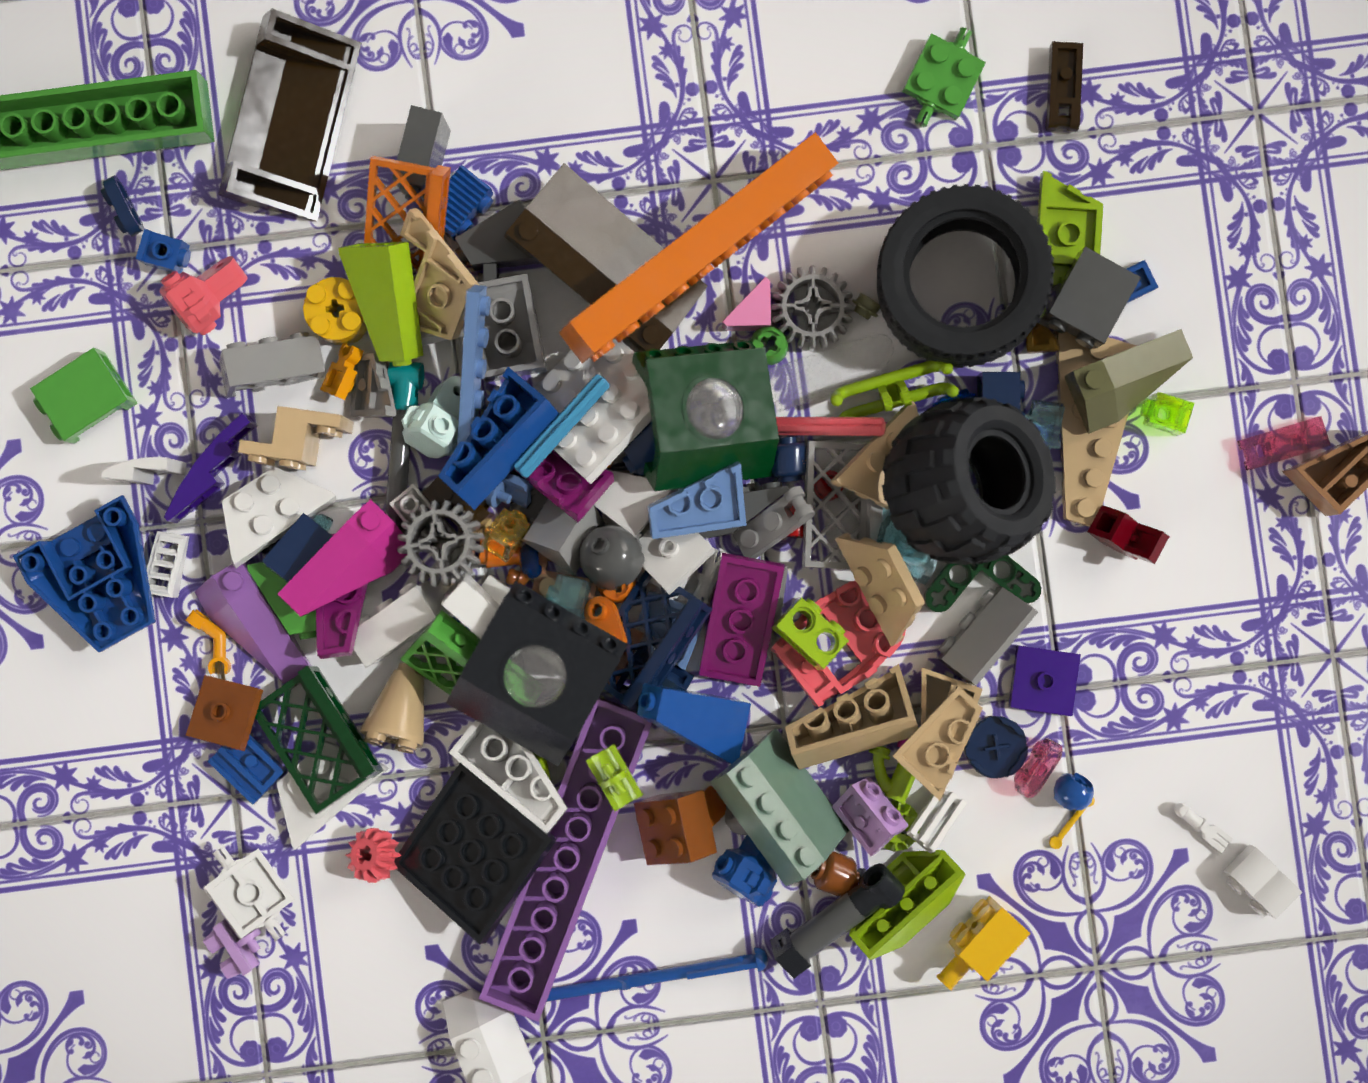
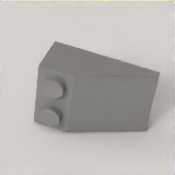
(512, 329)

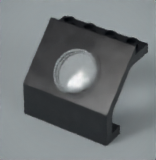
(536, 673)

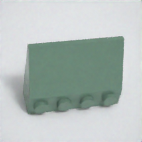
(781, 808)

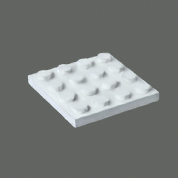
(611, 421)

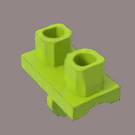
(614, 777)

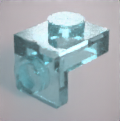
(1048, 419)

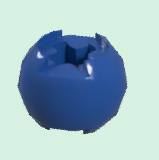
(1073, 791)

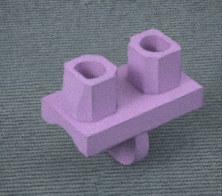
(240, 950)

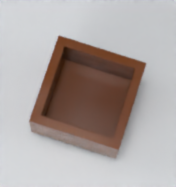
(675, 828)

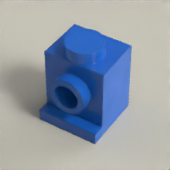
(152, 247)

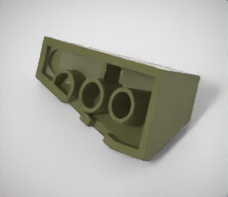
(1122, 381)

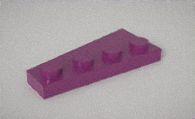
(567, 487)
(338, 624)

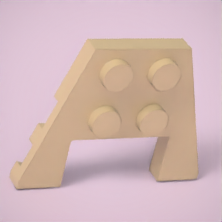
(439, 281)

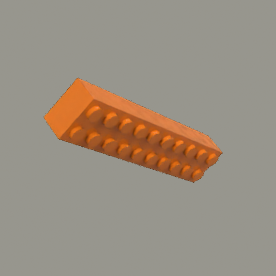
(693, 252)

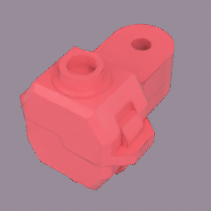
(198, 298)

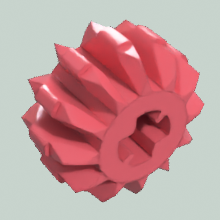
(373, 855)

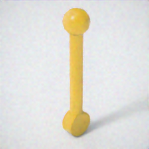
(1056, 841)

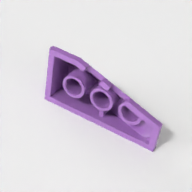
(246, 616)

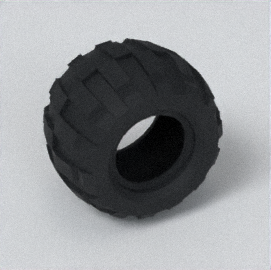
(932, 488)

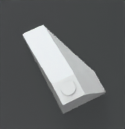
(511, 773)

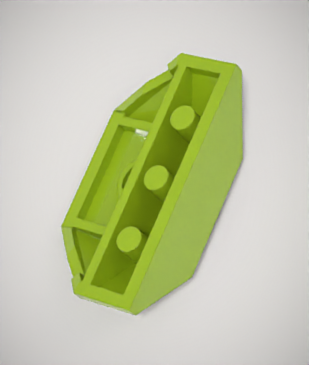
(929, 889)

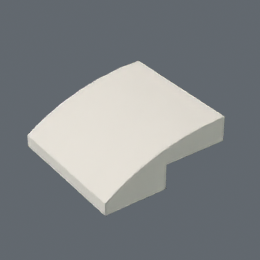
(143, 469)

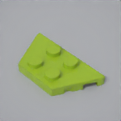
(1068, 221)

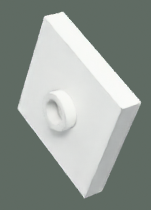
(674, 557)

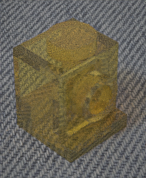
(505, 534)

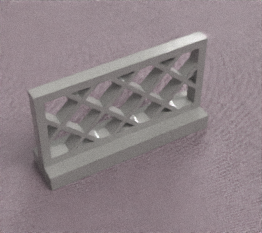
(868, 513)

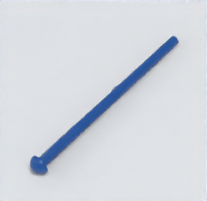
(758, 960)

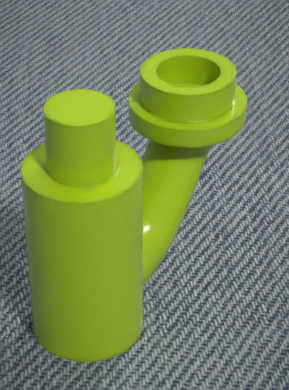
(901, 781)

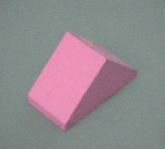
(753, 311)

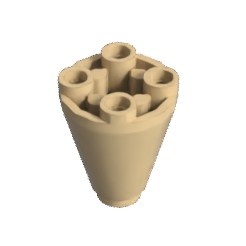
(398, 712)

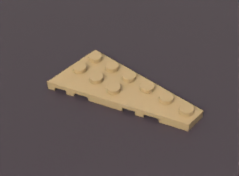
(1084, 456)

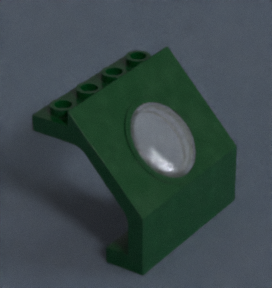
(708, 412)

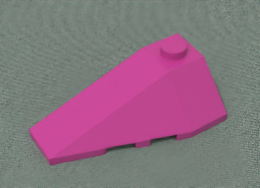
(350, 559)

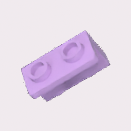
(869, 815)

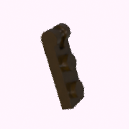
(1064, 85)

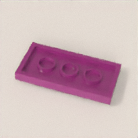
(741, 619)

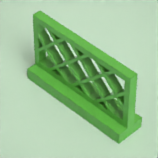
(450, 641)

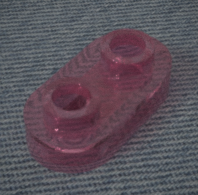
(1038, 767)

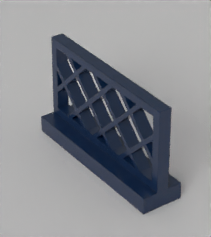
(668, 648)

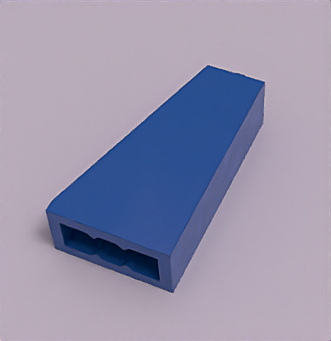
(700, 719)

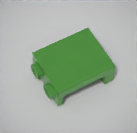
(82, 395)

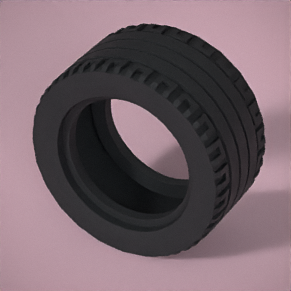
(976, 211)

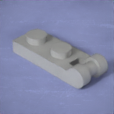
(774, 523)

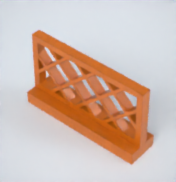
(433, 206)

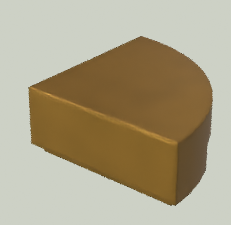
(1041, 340)

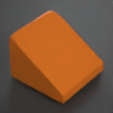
(715, 805)

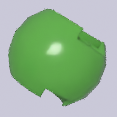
(780, 339)

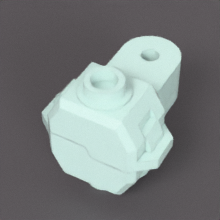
(434, 424)

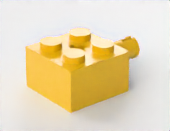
(983, 942)

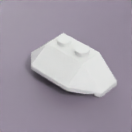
(487, 1040)

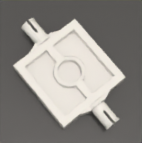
(249, 893)

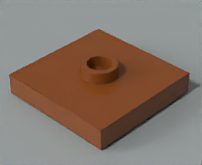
(224, 712)

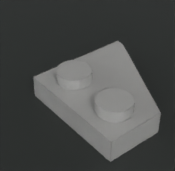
(372, 389)

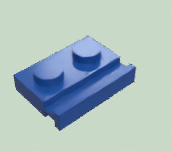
(249, 770)

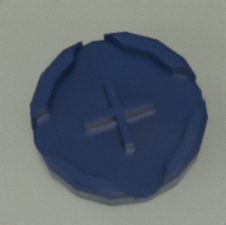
(996, 747)

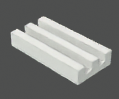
(951, 798)

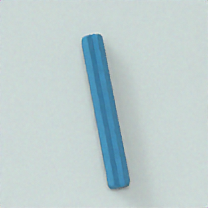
(561, 425)

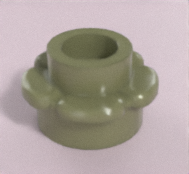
(866, 306)

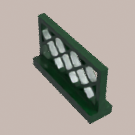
(342, 730)

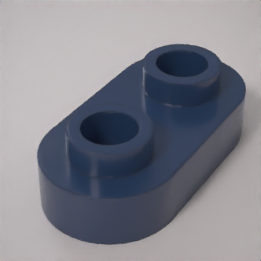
(127, 216)

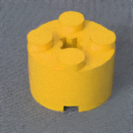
(322, 302)

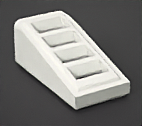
(177, 566)

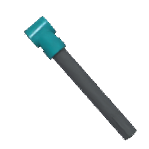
(405, 385)

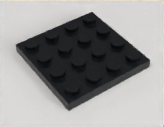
(473, 854)

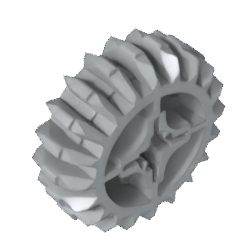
(826, 307)
(414, 546)

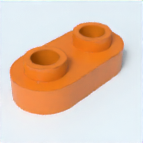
(608, 620)

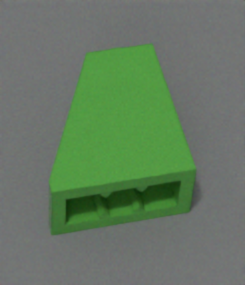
(270, 586)

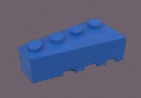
(497, 439)

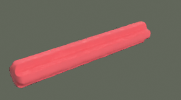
(831, 426)

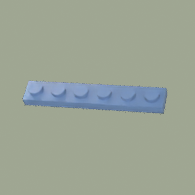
(473, 365)

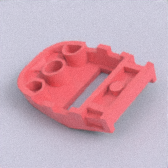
(866, 641)

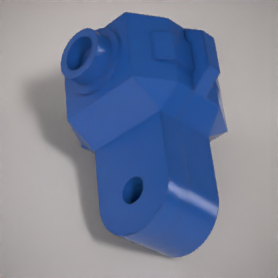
(746, 873)

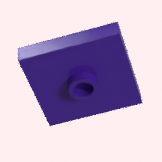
(1044, 680)

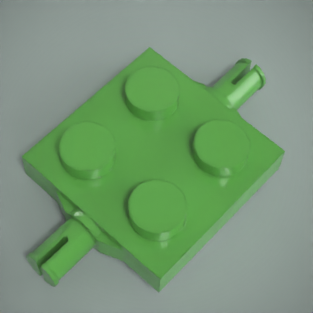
(943, 77)

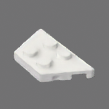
(268, 509)
(298, 814)

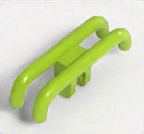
(893, 389)

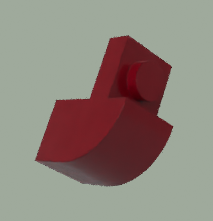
(1127, 536)

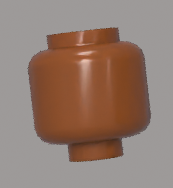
(836, 874)

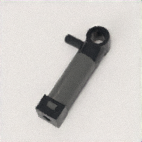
(875, 890)

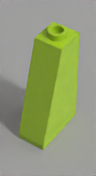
(386, 297)

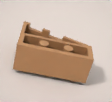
(1334, 476)

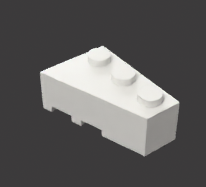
(398, 621)

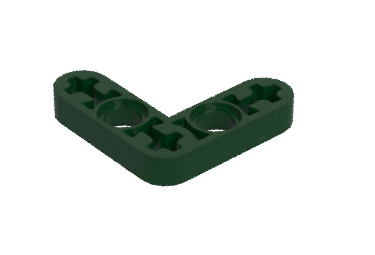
(987, 570)

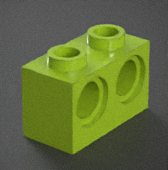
(806, 640)

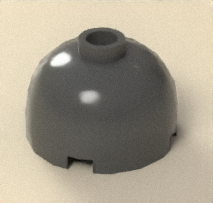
(611, 557)

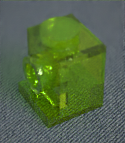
(1177, 413)

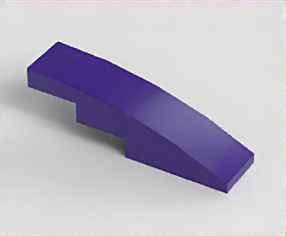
(203, 476)

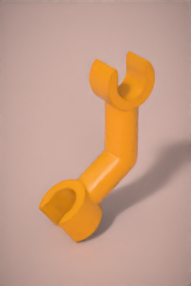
(203, 623)

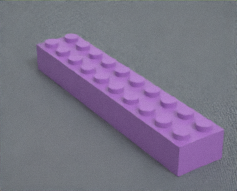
(557, 890)

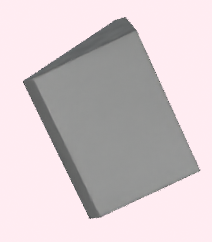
(560, 536)

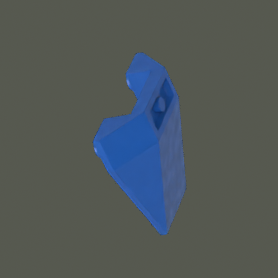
(95, 576)

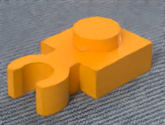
(341, 375)

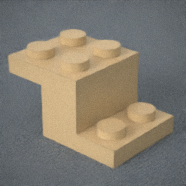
(296, 438)

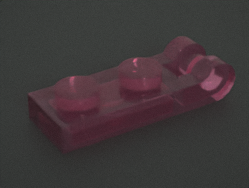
(1284, 443)

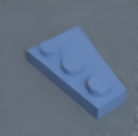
(702, 506)

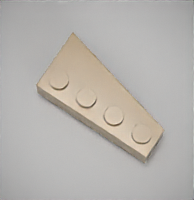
(855, 722)

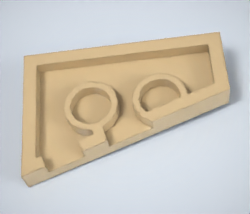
(939, 742)

